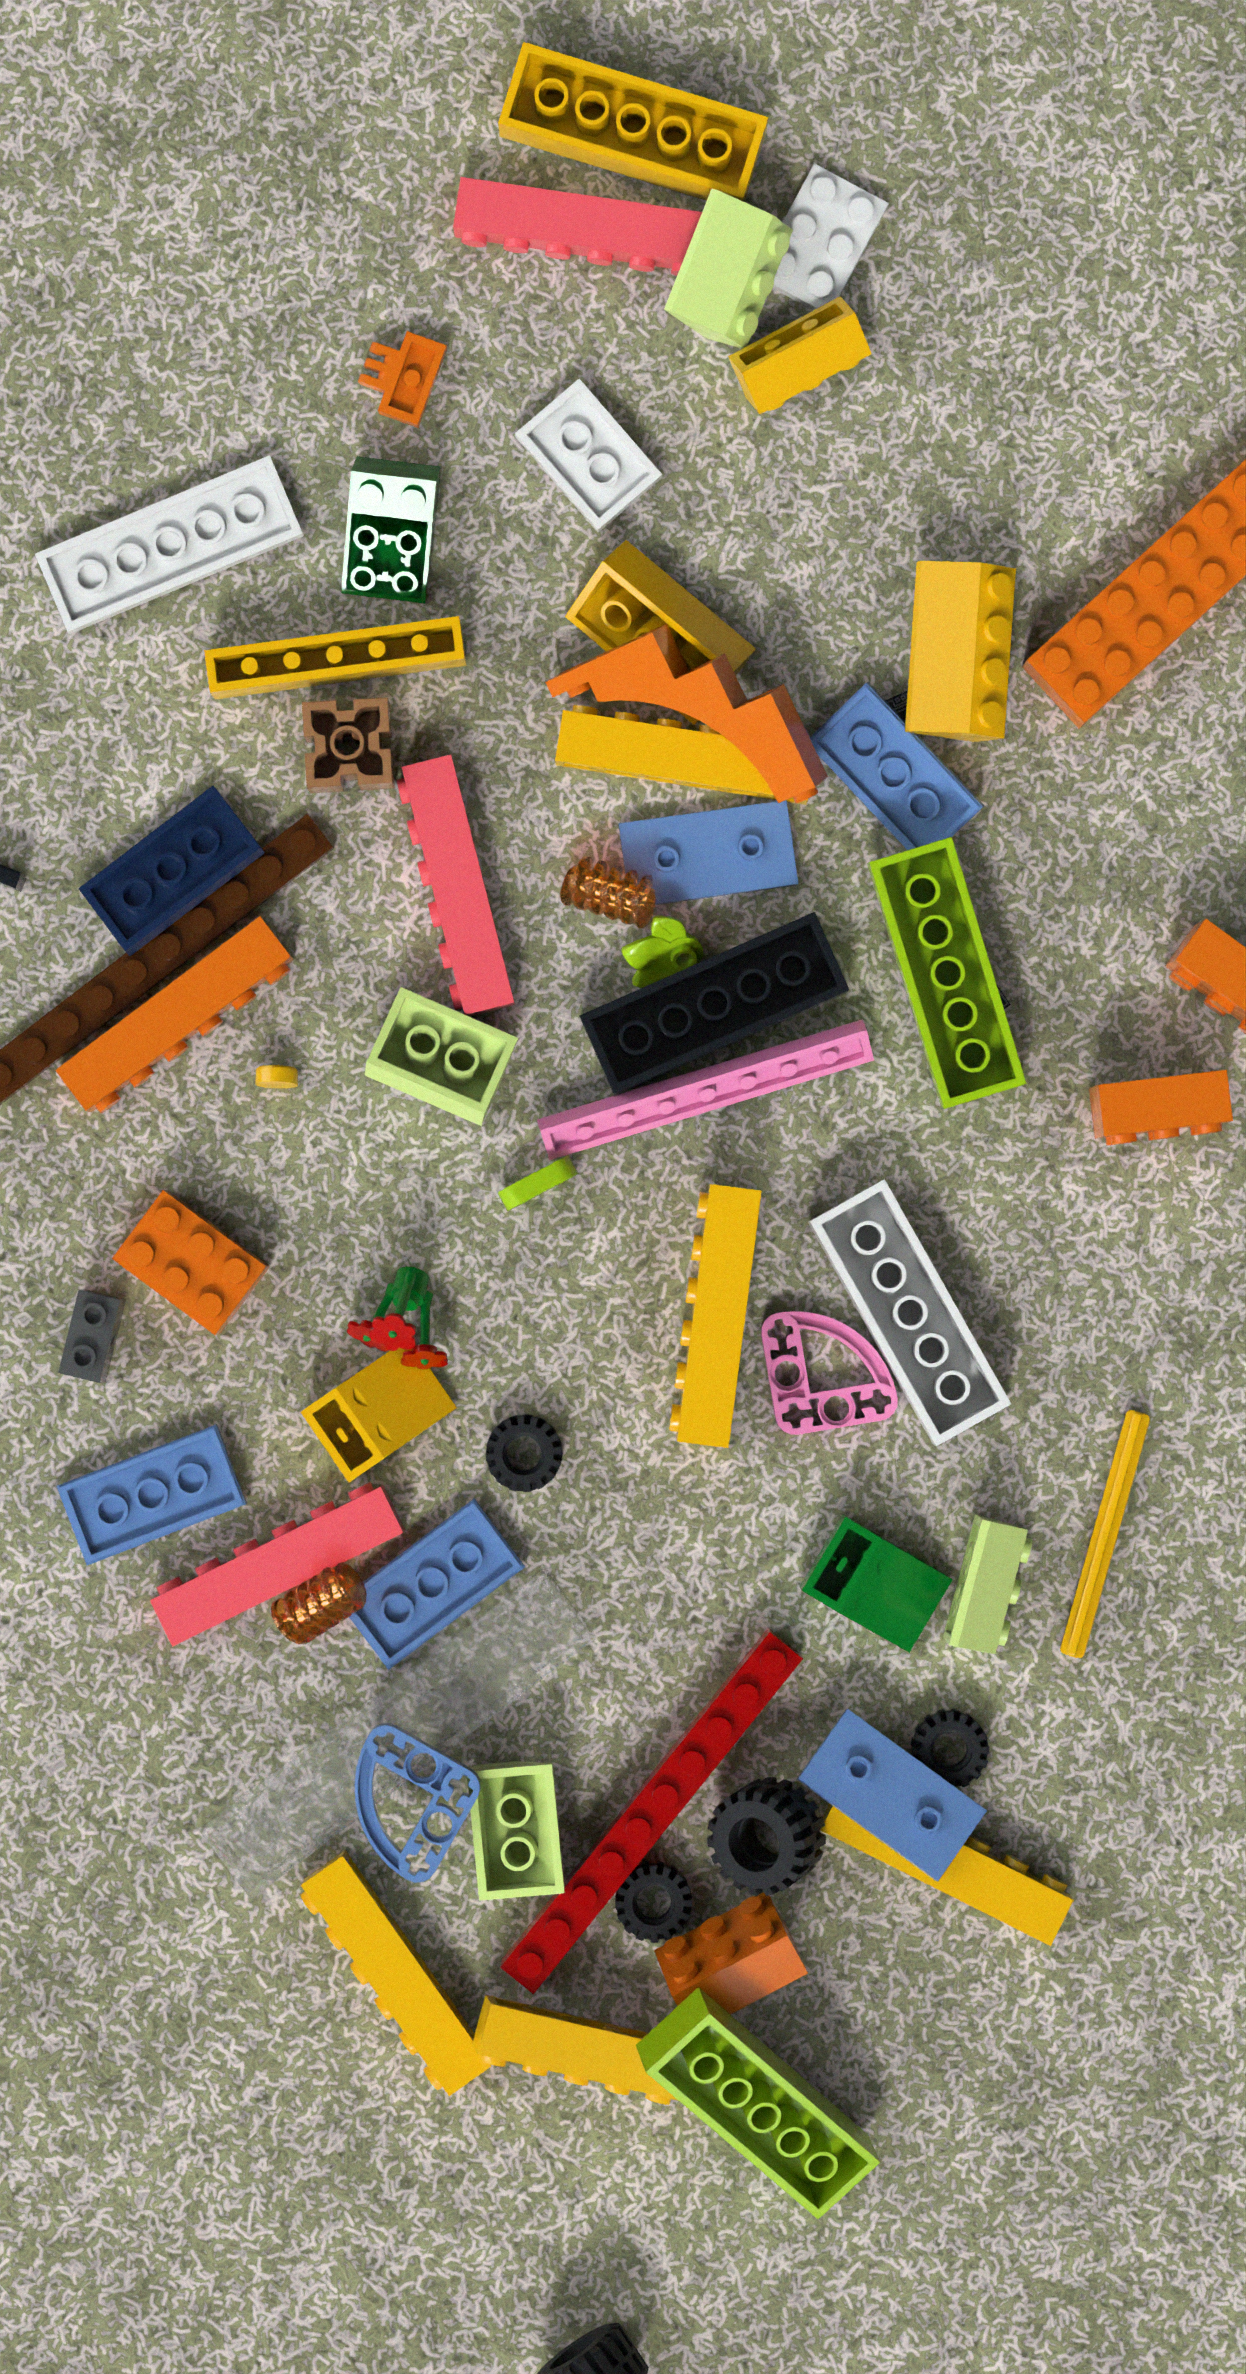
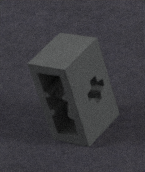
(92, 1336)

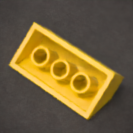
(635, 596)
(960, 650)

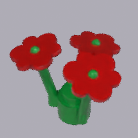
(393, 1331)

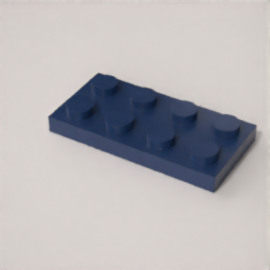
(171, 870)

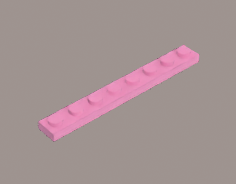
(706, 1089)

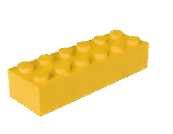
(631, 125)
(717, 1315)

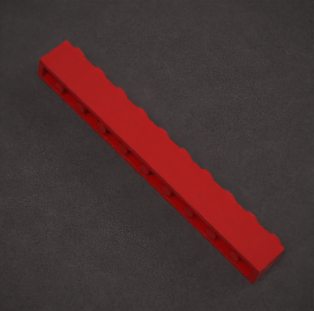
(651, 1810)

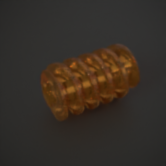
(609, 892)
(319, 1603)

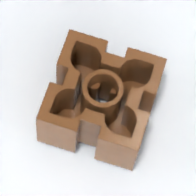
(329, 726)

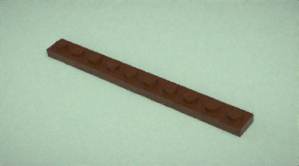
(137, 974)

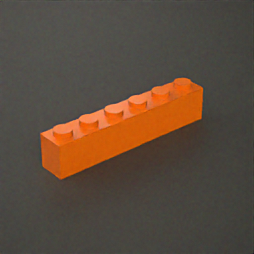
(175, 1015)

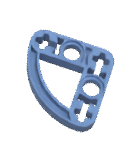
(436, 1784)

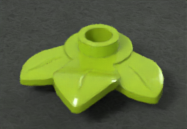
(659, 953)

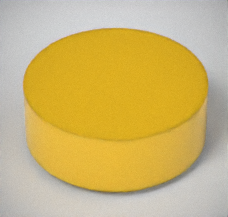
(276, 1076)

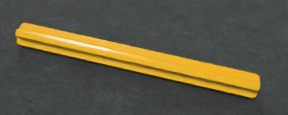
(1105, 1534)

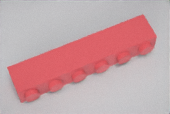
(573, 225)
(457, 885)
(276, 1565)

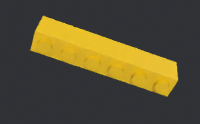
(335, 657)
(657, 752)
(975, 1878)
(395, 1972)
(565, 2045)

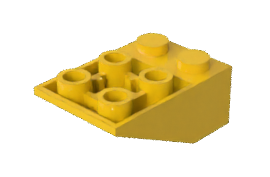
(377, 1412)

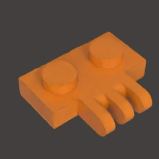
(405, 376)

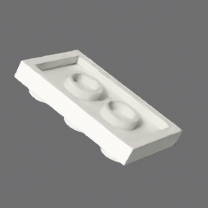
(829, 234)
(588, 455)

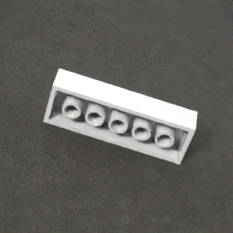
(909, 1312)

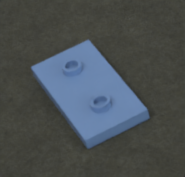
(894, 771)
(712, 852)
(151, 1494)
(434, 1583)
(891, 1795)

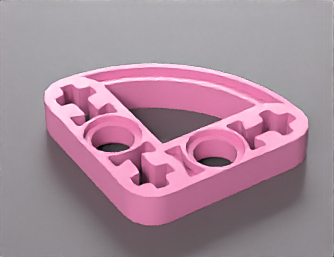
(800, 1391)

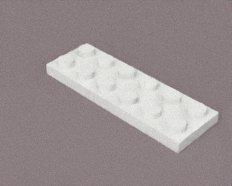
(169, 545)

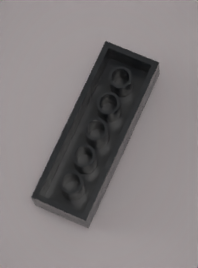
(714, 1003)

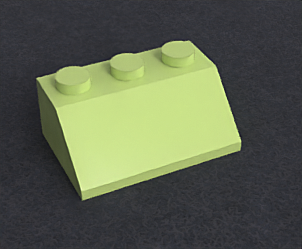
(728, 270)
(440, 1056)
(987, 1585)
(516, 1831)

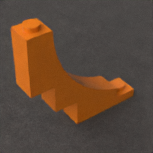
(655, 673)

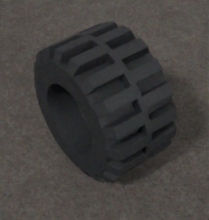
(742, 1853)
(598, 2352)

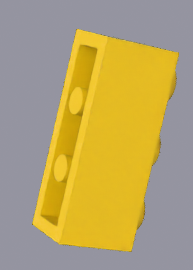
(800, 355)

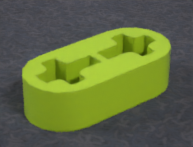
(538, 1183)

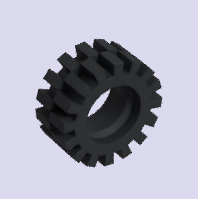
(498, 1459)
(963, 1725)
(659, 1927)

